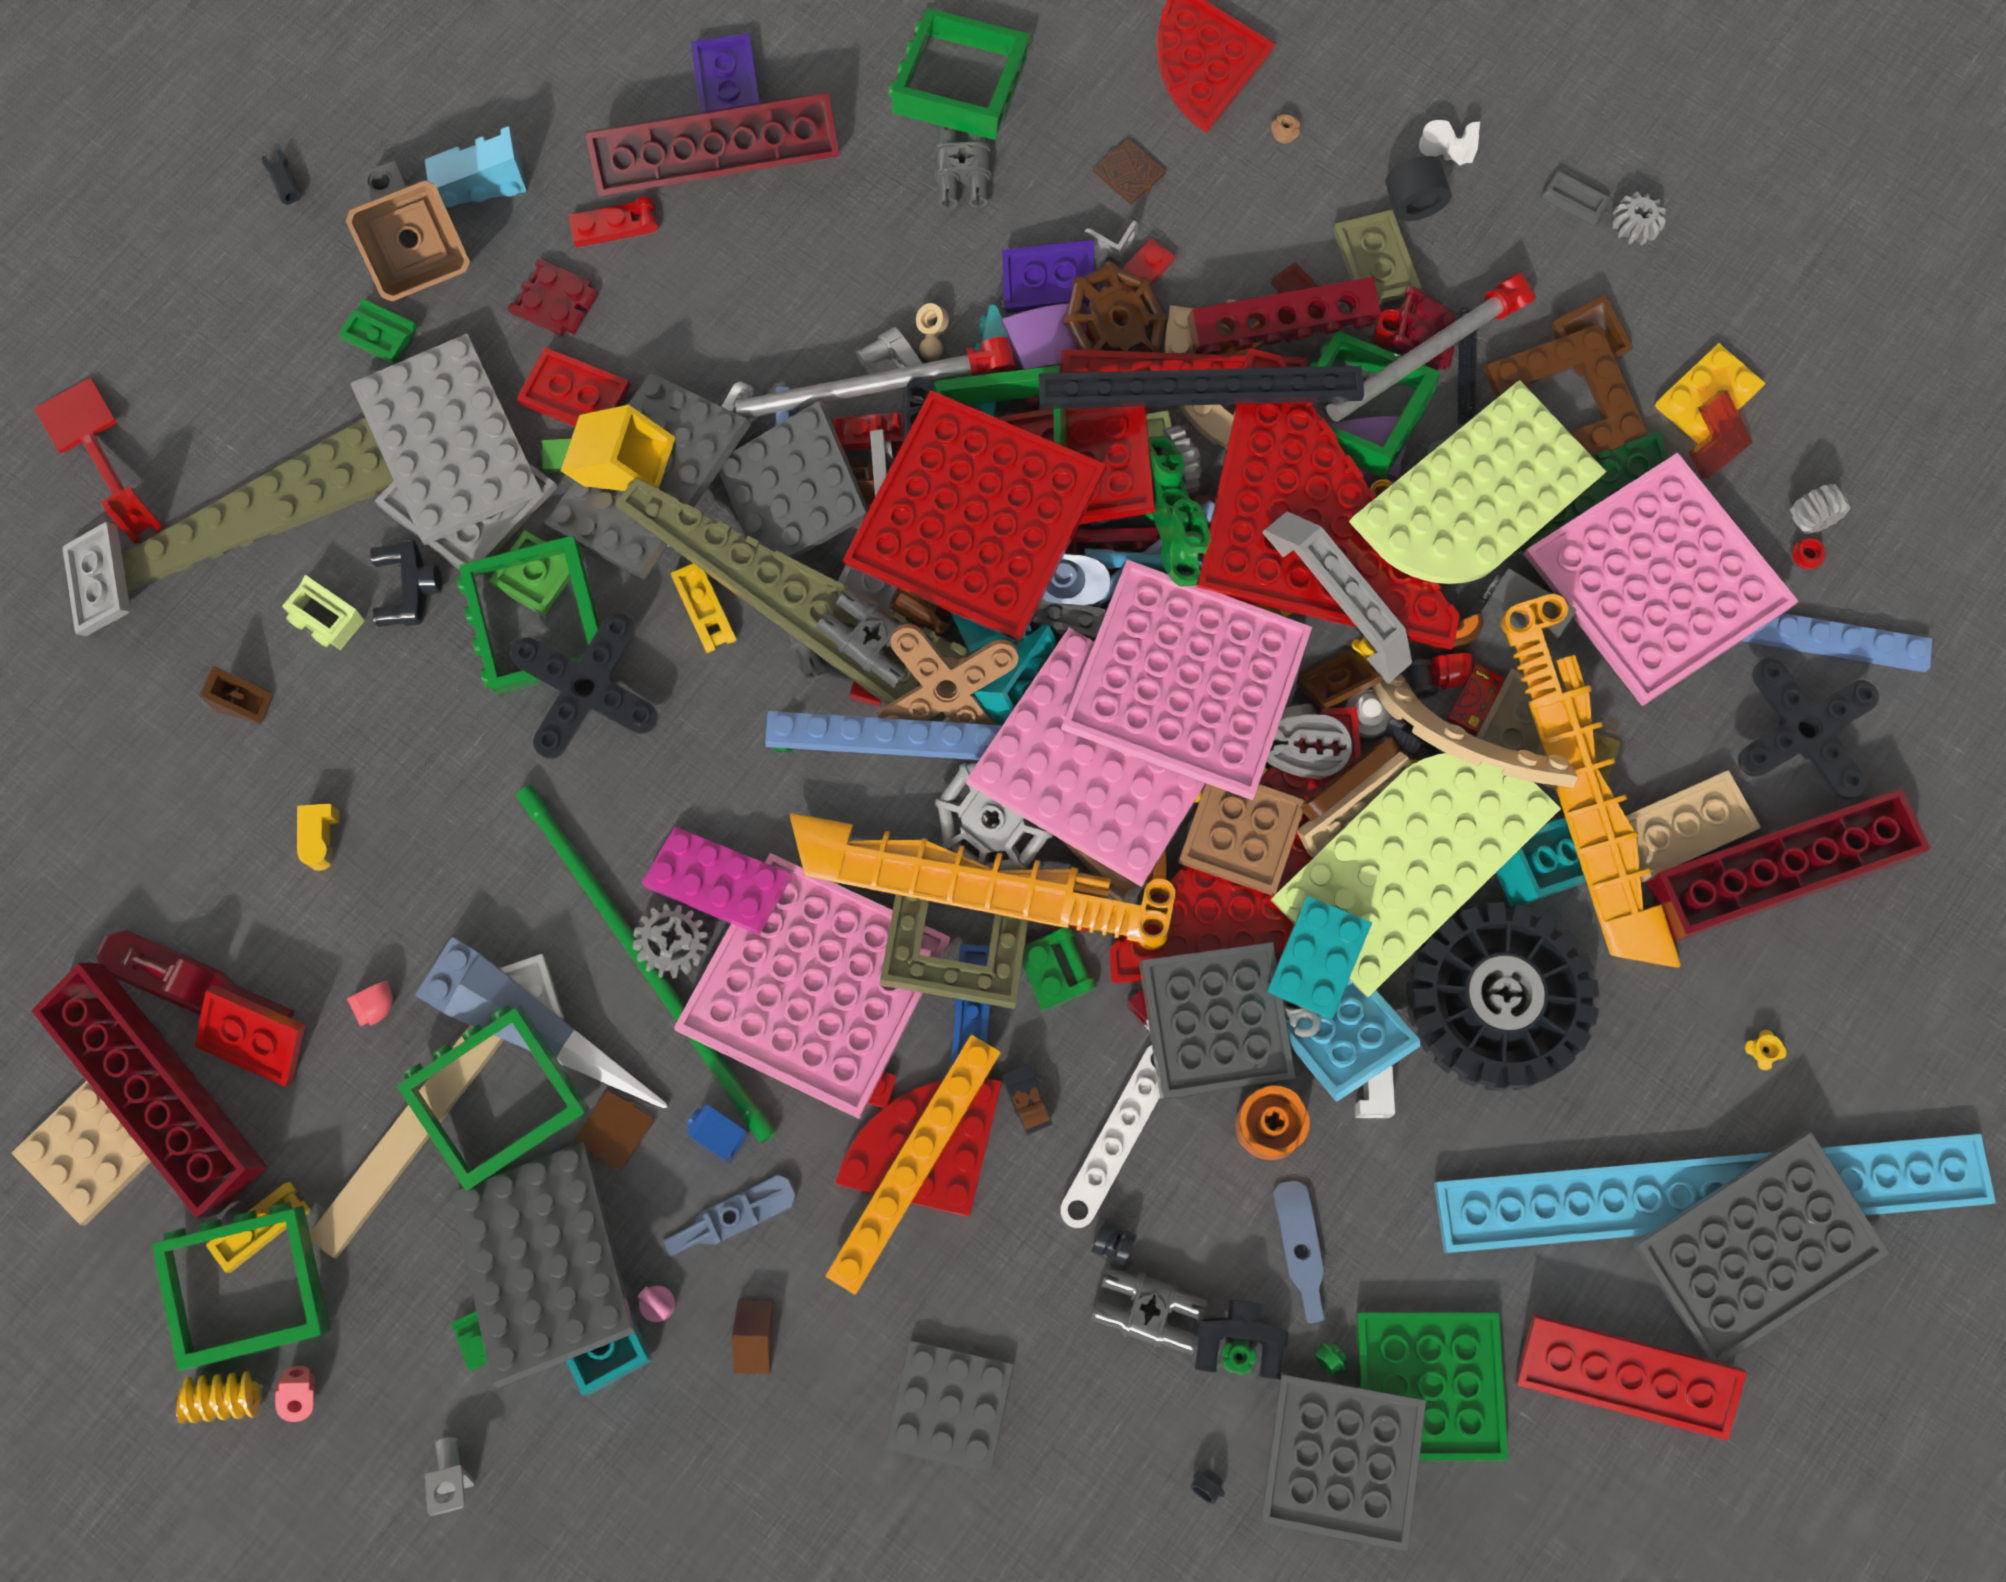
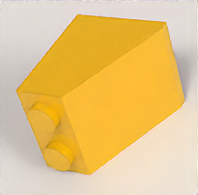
(616, 448)

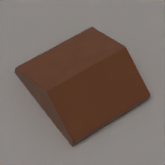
(1593, 313)
(1337, 679)

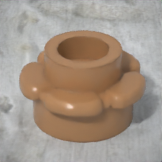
(1283, 134)

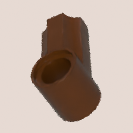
(921, 612)

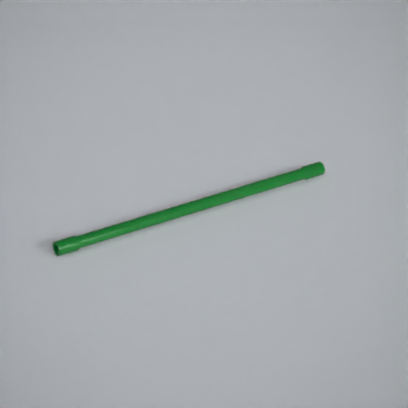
(539, 812)

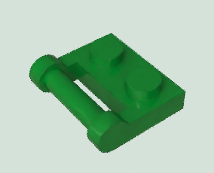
(1046, 975)

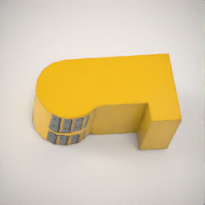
(314, 834)

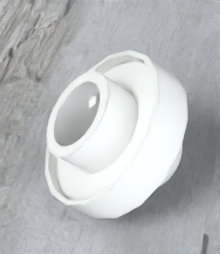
(1371, 714)

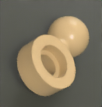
(931, 347)

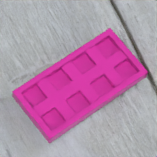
(717, 880)

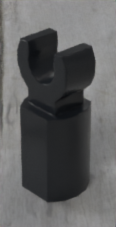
(282, 179)

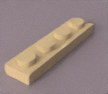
(1324, 829)

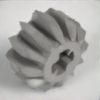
(1639, 218)
(1820, 509)

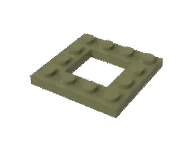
(988, 984)

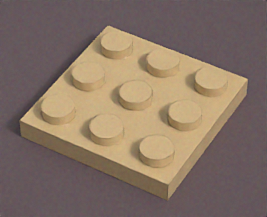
(82, 1155)

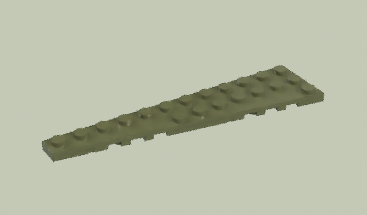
(296, 492)
(771, 583)

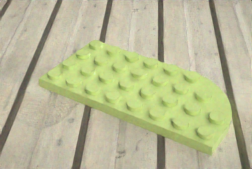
(1479, 492)
(1419, 855)

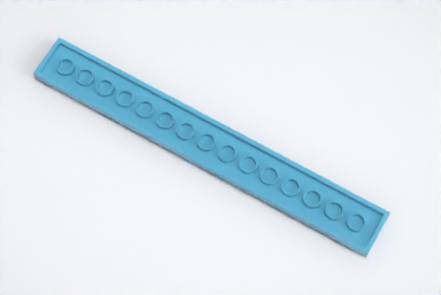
(1645, 1196)

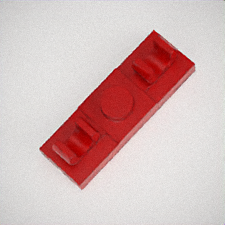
(855, 430)

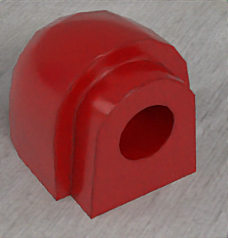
(1451, 669)

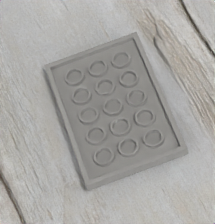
(445, 439)

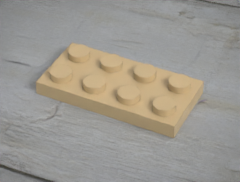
(1691, 824)

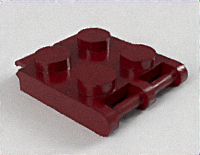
(554, 299)
(1424, 322)

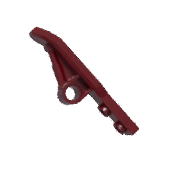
(1114, 539)
(169, 972)

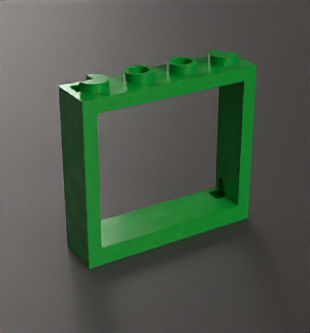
(951, 112)
(1424, 380)
(1002, 387)
(475, 615)
(448, 1054)
(307, 1275)

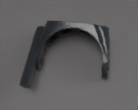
(1402, 734)

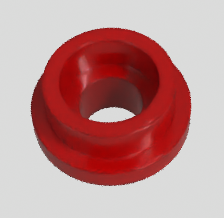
(1814, 548)

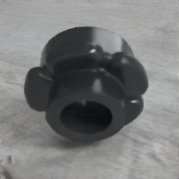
(1208, 1486)

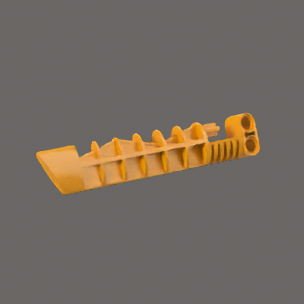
(1595, 820)
(949, 878)

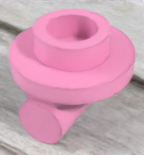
(656, 1303)

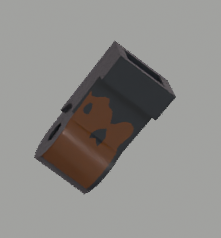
(1027, 1099)

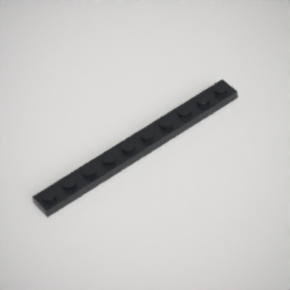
(1200, 387)

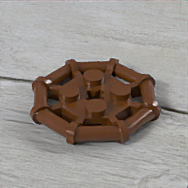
(1113, 299)

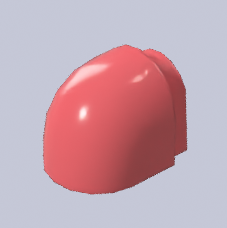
(372, 1003)
(295, 1394)

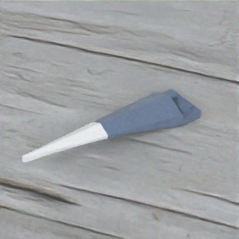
(474, 988)

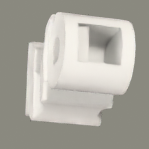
(1440, 139)

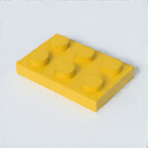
(1711, 374)

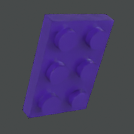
(724, 72)
(1044, 274)

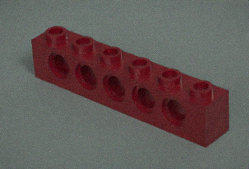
(1357, 294)

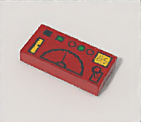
(1475, 699)

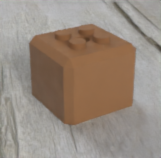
(401, 269)

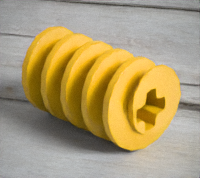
(218, 1399)

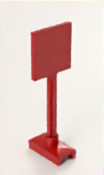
(76, 419)

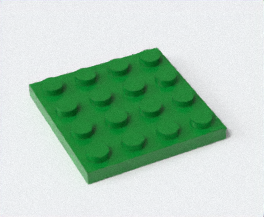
(1449, 1363)

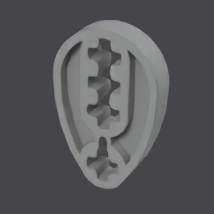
(1310, 764)

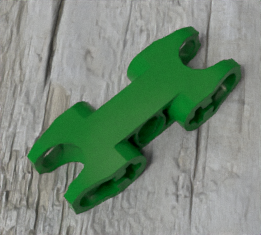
(1177, 518)

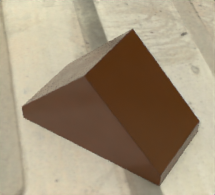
(234, 696)
(752, 1337)

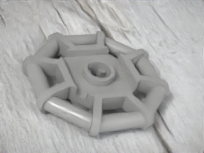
(977, 830)

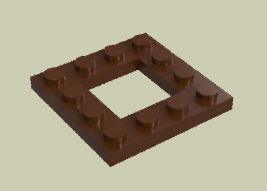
(1593, 354)

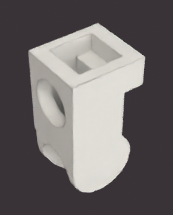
(1378, 1097)

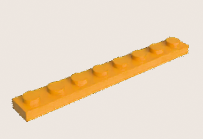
(912, 1165)

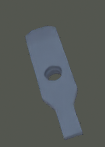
(750, 1208)
(1299, 1228)

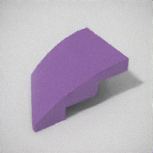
(1041, 335)
(1376, 431)

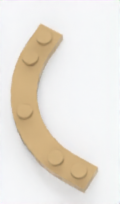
(1209, 420)
(1453, 739)

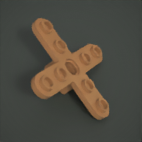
(932, 669)

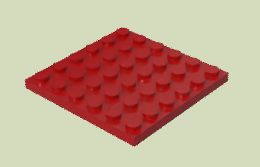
(975, 515)

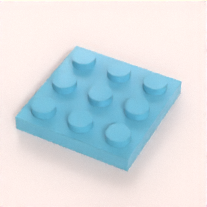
(1355, 1044)

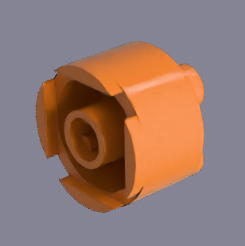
(1289, 1113)

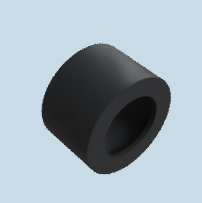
(1418, 188)

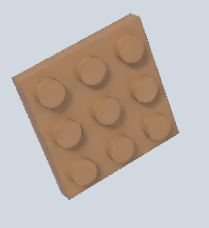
(1242, 836)

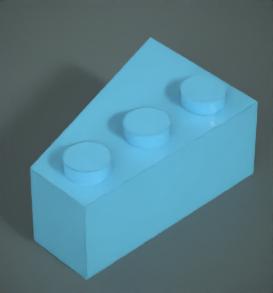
(478, 172)

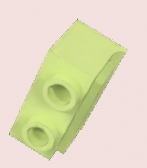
(341, 630)

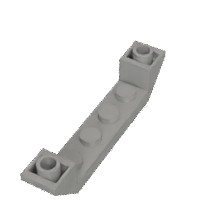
(1347, 589)

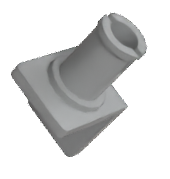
(1106, 248)
(448, 1478)

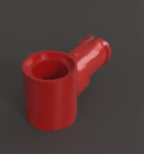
(1389, 318)

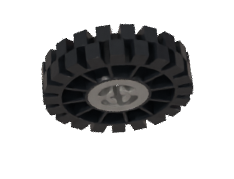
(1521, 955)

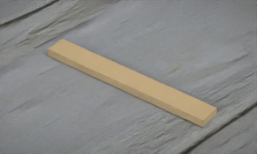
(397, 1151)

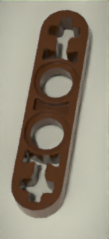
(1350, 778)

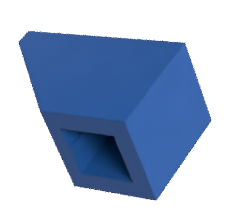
(716, 1133)

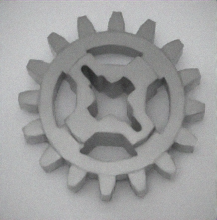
(1189, 454)
(683, 945)

